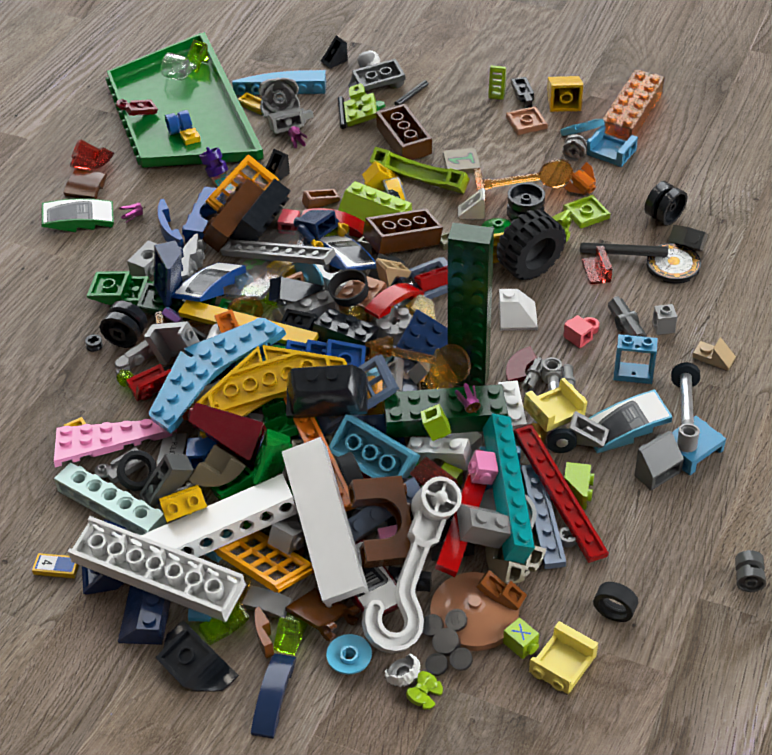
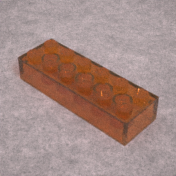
(633, 104)

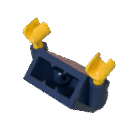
(317, 224)

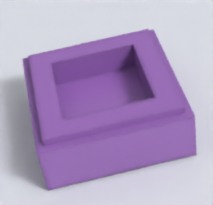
(172, 315)

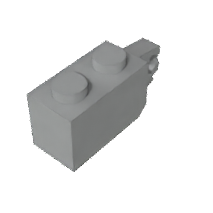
(285, 119)

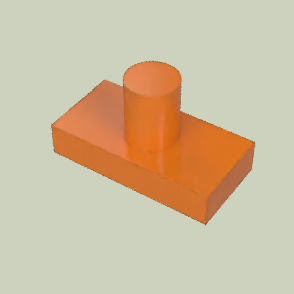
(226, 321)

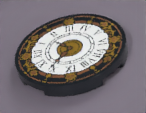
(677, 267)

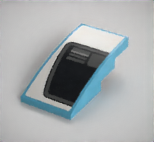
(632, 419)

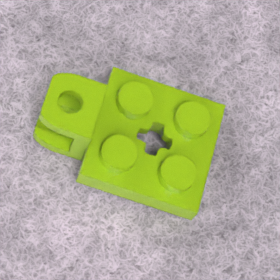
(358, 101)

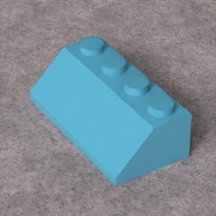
(372, 449)

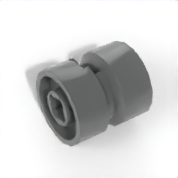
(750, 571)

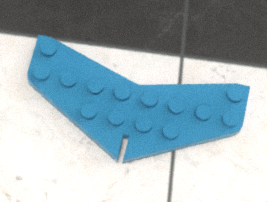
(207, 361)

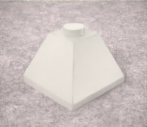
(516, 311)

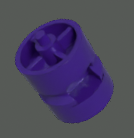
(213, 162)

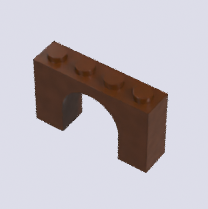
(391, 495)

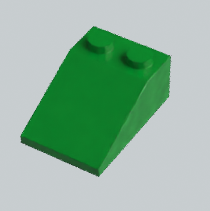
(269, 457)

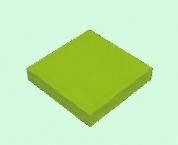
(587, 211)

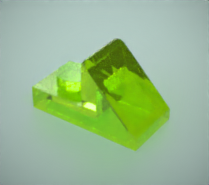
(197, 54)
(289, 634)

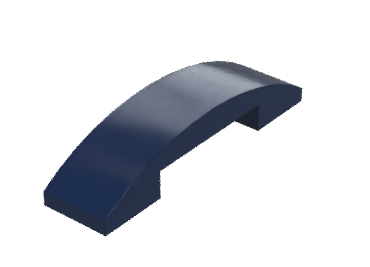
(271, 695)

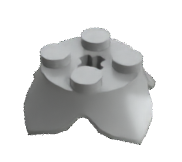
(272, 87)
(393, 323)

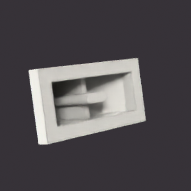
(473, 207)

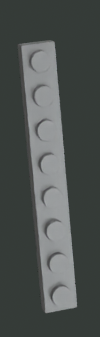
(278, 252)

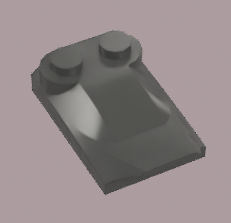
(379, 75)

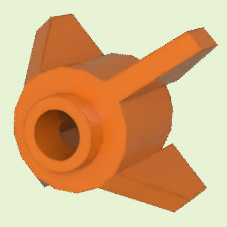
(583, 182)

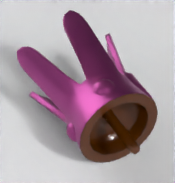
(295, 134)
(137, 210)
(471, 403)

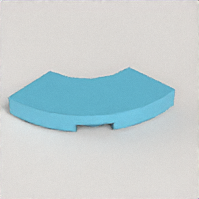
(577, 128)

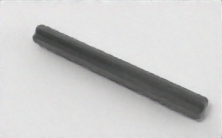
(624, 249)

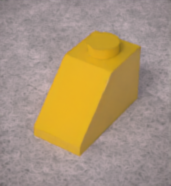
(376, 174)

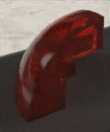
(89, 157)

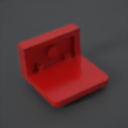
(147, 382)

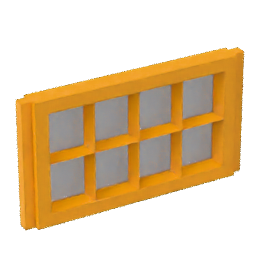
(247, 168)
(259, 561)

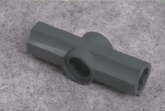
(624, 318)

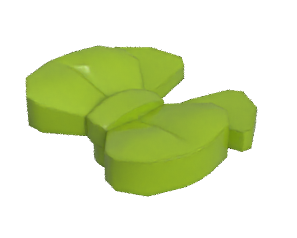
(425, 683)

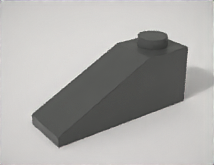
(166, 478)

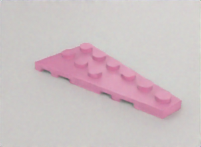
(103, 438)

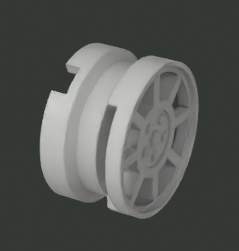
(574, 148)

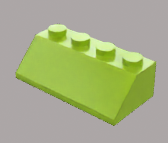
(369, 202)

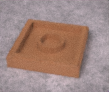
(526, 120)

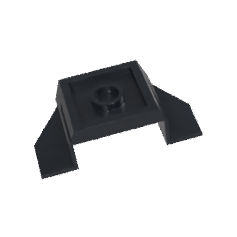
(194, 661)

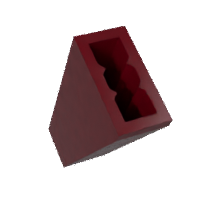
(233, 432)

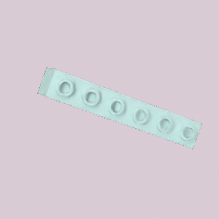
(108, 500)

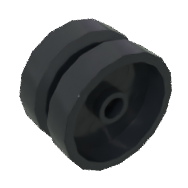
(524, 198)
(665, 203)
(123, 324)

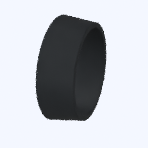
(343, 276)

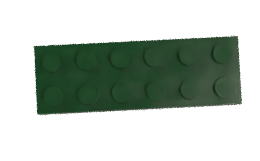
(404, 409)

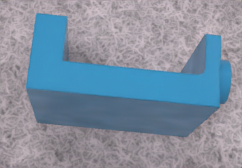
(611, 148)
(708, 442)

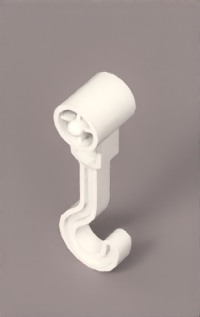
(431, 509)

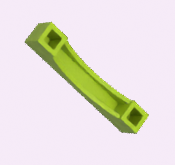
(441, 177)

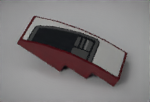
(380, 587)

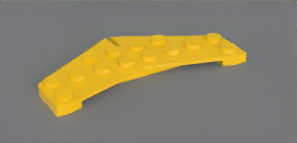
(260, 381)

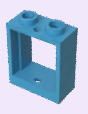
(643, 373)

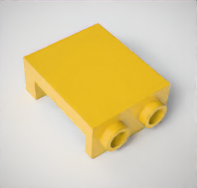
(182, 502)

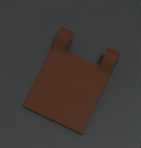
(315, 613)

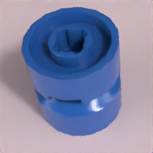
(179, 122)

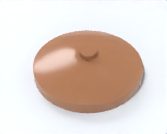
(485, 616)

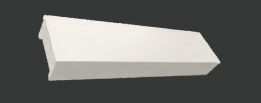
(229, 515)
(324, 522)
(158, 570)

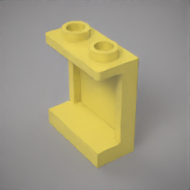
(555, 406)
(564, 658)

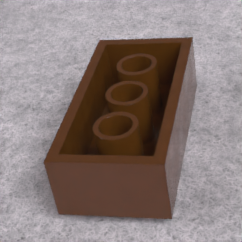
(404, 132)
(230, 214)
(402, 231)

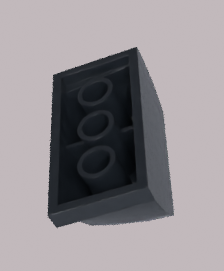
(326, 391)

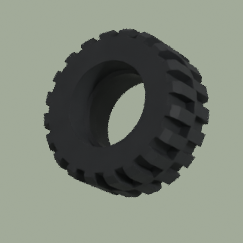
(531, 244)

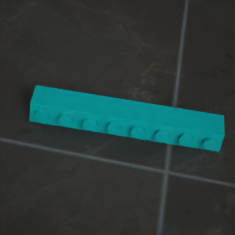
(509, 488)

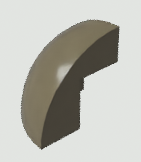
(218, 468)
(511, 570)

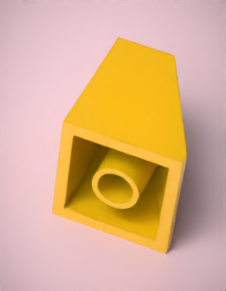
(565, 93)

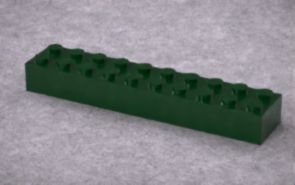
(471, 296)

